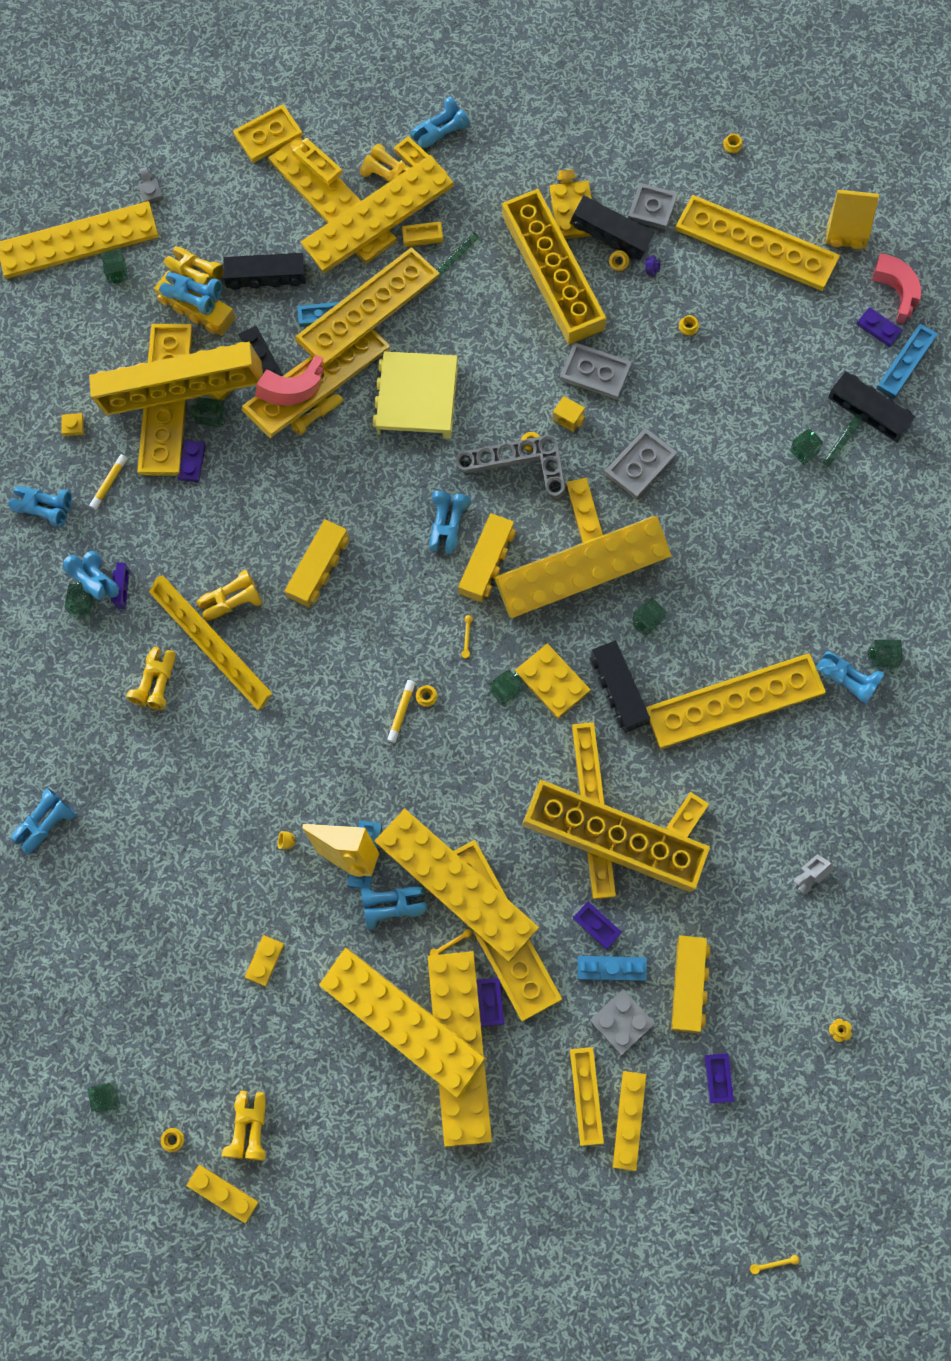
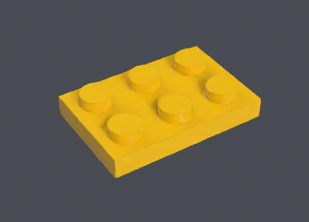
(267, 133)
(564, 201)
(552, 681)

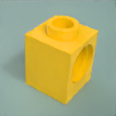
(569, 414)

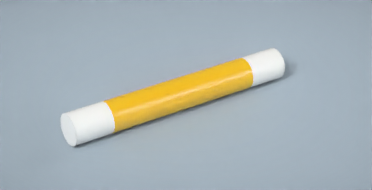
(108, 482)
(401, 711)

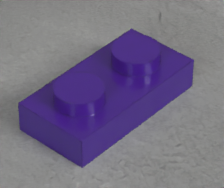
(879, 327)
(191, 461)
(121, 578)
(597, 925)
(490, 1002)
(718, 1078)

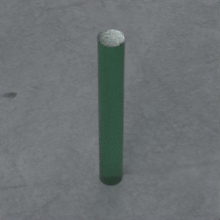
(457, 254)
(842, 440)

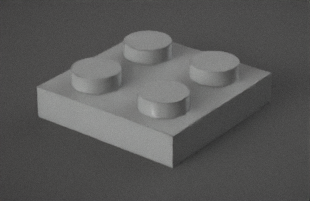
(652, 206)
(622, 1022)

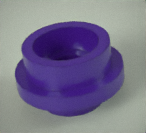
(652, 265)

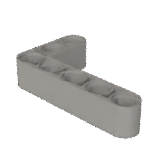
(517, 458)

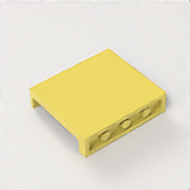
(416, 393)

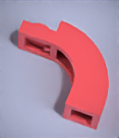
(903, 279)
(293, 390)

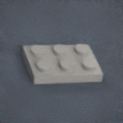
(595, 371)
(640, 463)

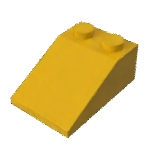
(851, 219)
(345, 847)

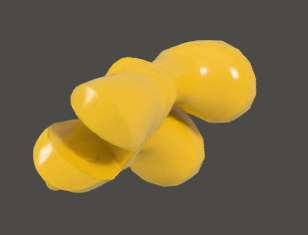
(372, 165)
(184, 267)
(320, 409)
(219, 596)
(153, 669)
(245, 1116)

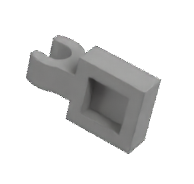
(149, 188)
(815, 871)

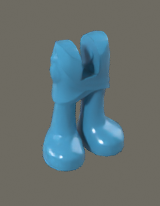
(428, 131)
(181, 291)
(33, 497)
(459, 505)
(98, 583)
(843, 673)
(39, 833)
(402, 908)

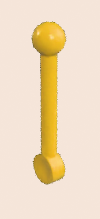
(465, 653)
(466, 934)
(755, 1268)

